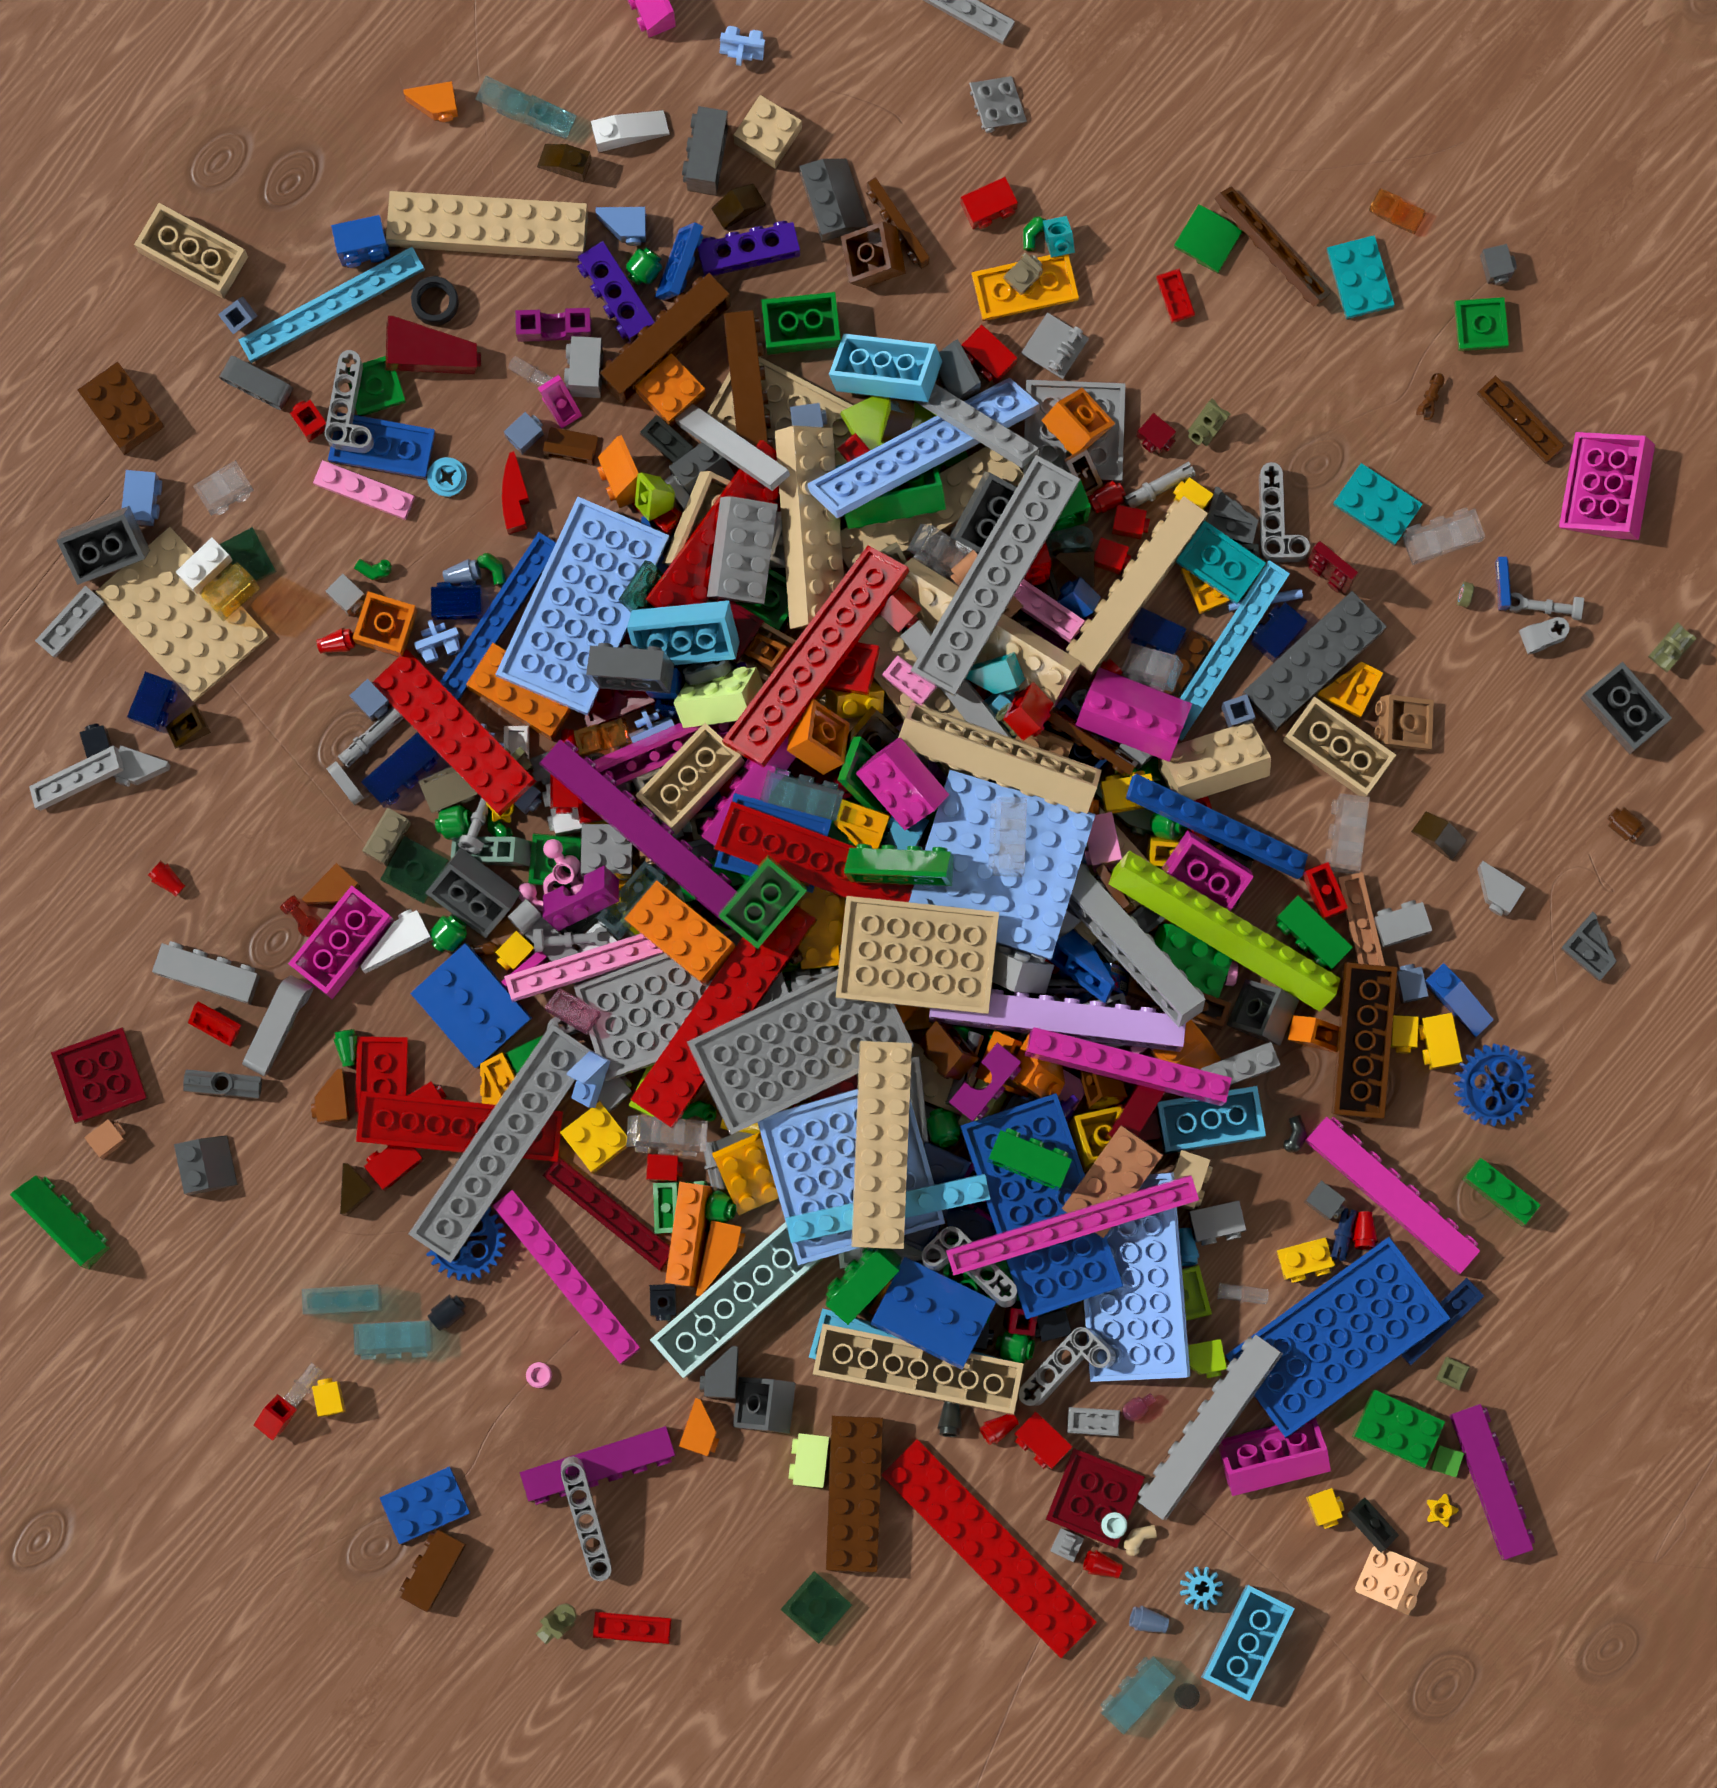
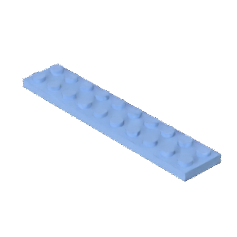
(916, 451)

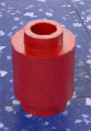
(1107, 497)

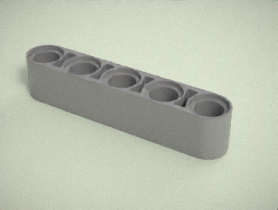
(589, 1530)

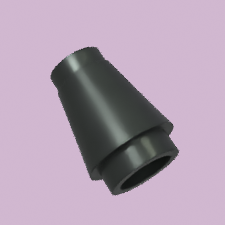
(950, 1420)

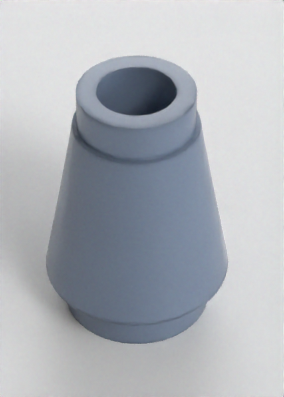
(464, 571)
(1147, 1620)

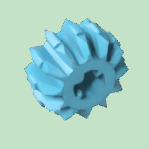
(1205, 1595)

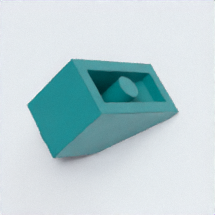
(998, 674)

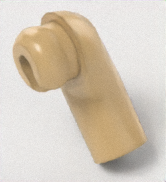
(1136, 1537)

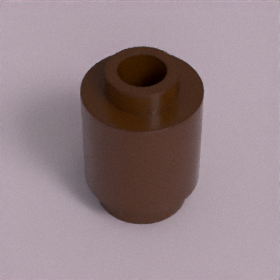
(1625, 824)

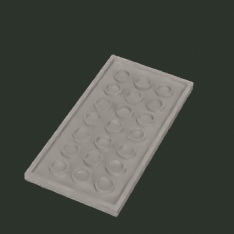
(646, 1008)
(789, 1050)

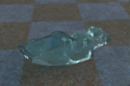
(525, 109)

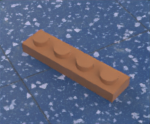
(1361, 920)

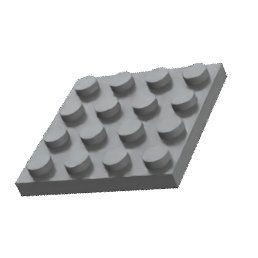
(1106, 451)

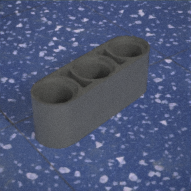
(256, 382)

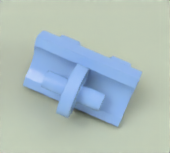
(741, 46)
(447, 638)
(650, 728)

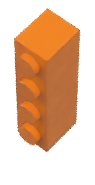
(688, 1235)

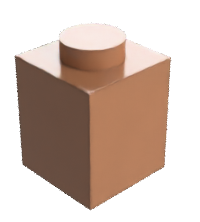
(106, 1138)

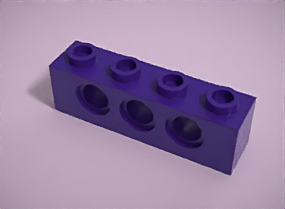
(761, 255)
(601, 258)

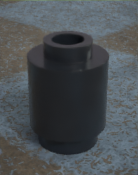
(447, 1312)

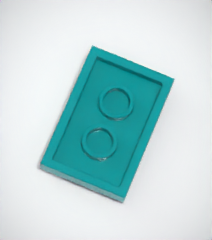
(1360, 277)
(1377, 504)
(1220, 562)

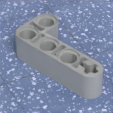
(347, 400)
(1276, 513)
(527, 918)
(273, 1030)
(939, 1247)
(1062, 1370)

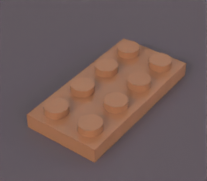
(1116, 1172)

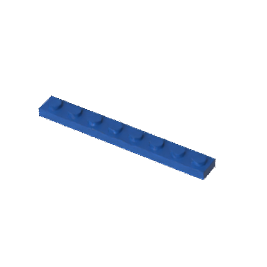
(499, 614)
(1216, 826)

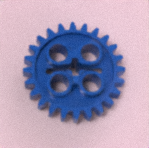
(1512, 1073)
(467, 1263)

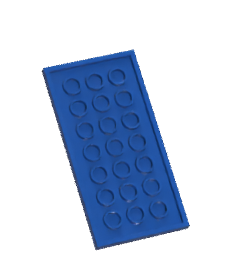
(1059, 1272)
(1344, 1335)

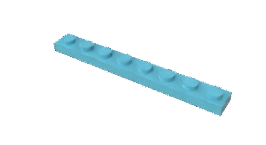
(331, 304)
(1232, 640)
(918, 1202)

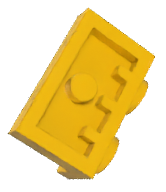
(1305, 1259)

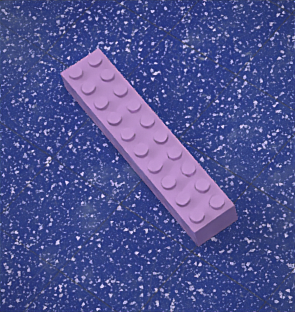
(1070, 1018)

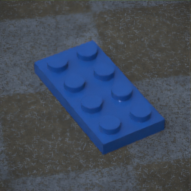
(396, 448)

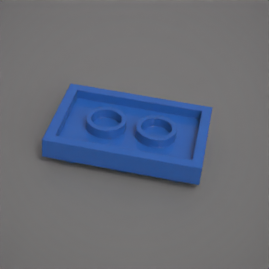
(680, 261)
(424, 1505)

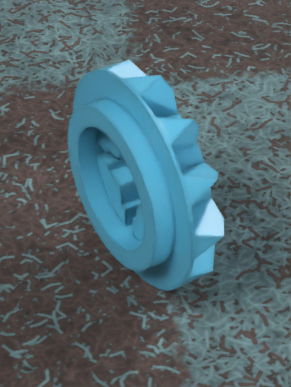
(449, 466)

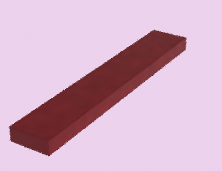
(608, 1213)

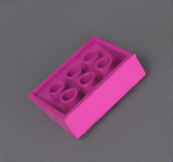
(1607, 485)
(1133, 714)

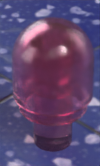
(1137, 1407)

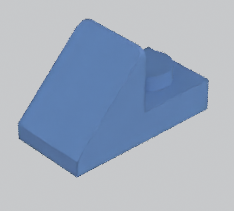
(590, 1076)

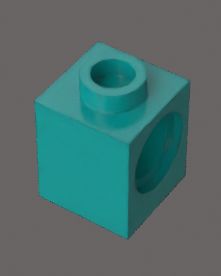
(1058, 236)

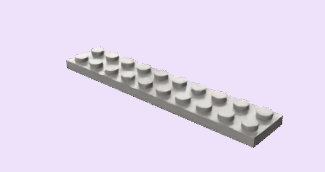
(995, 575)
(499, 1144)

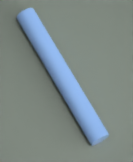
(1280, 597)

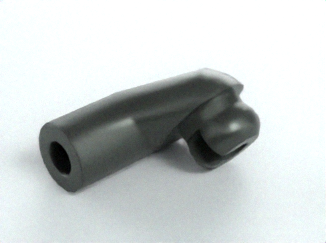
(1298, 1136)

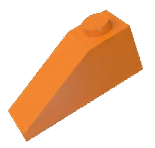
(720, 1249)

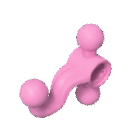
(553, 849)

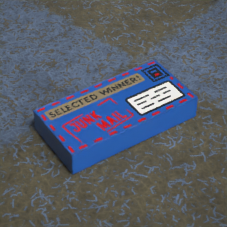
(1503, 583)
(1120, 977)

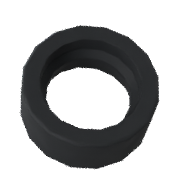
(419, 289)

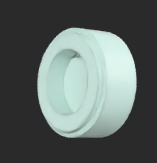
(1114, 1525)

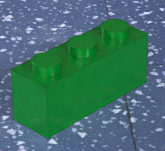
(1313, 934)
(1501, 1192)

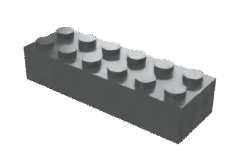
(1314, 661)

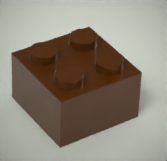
(873, 254)

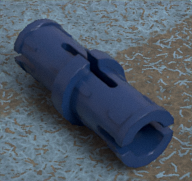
(1344, 1234)

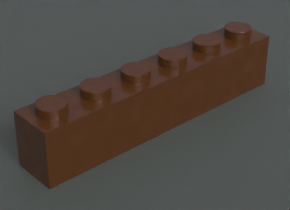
(747, 376)

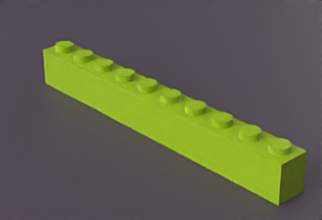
(1224, 931)

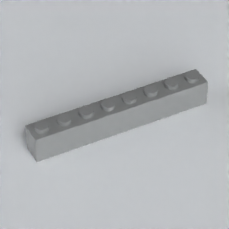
(1134, 949)
(1210, 1426)

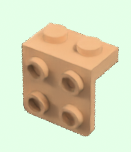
(1392, 1580)

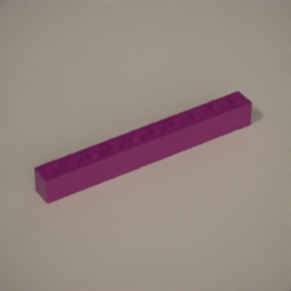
(638, 826)

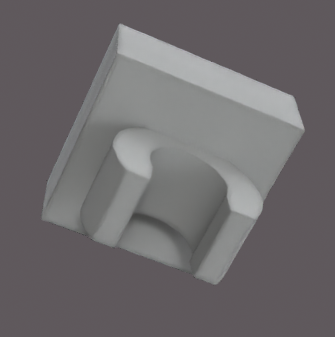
(1066, 1545)

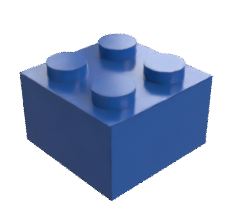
(360, 241)

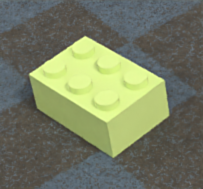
(718, 699)

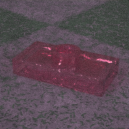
(573, 1011)

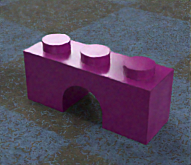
(538, 326)
(597, 893)
(973, 1101)

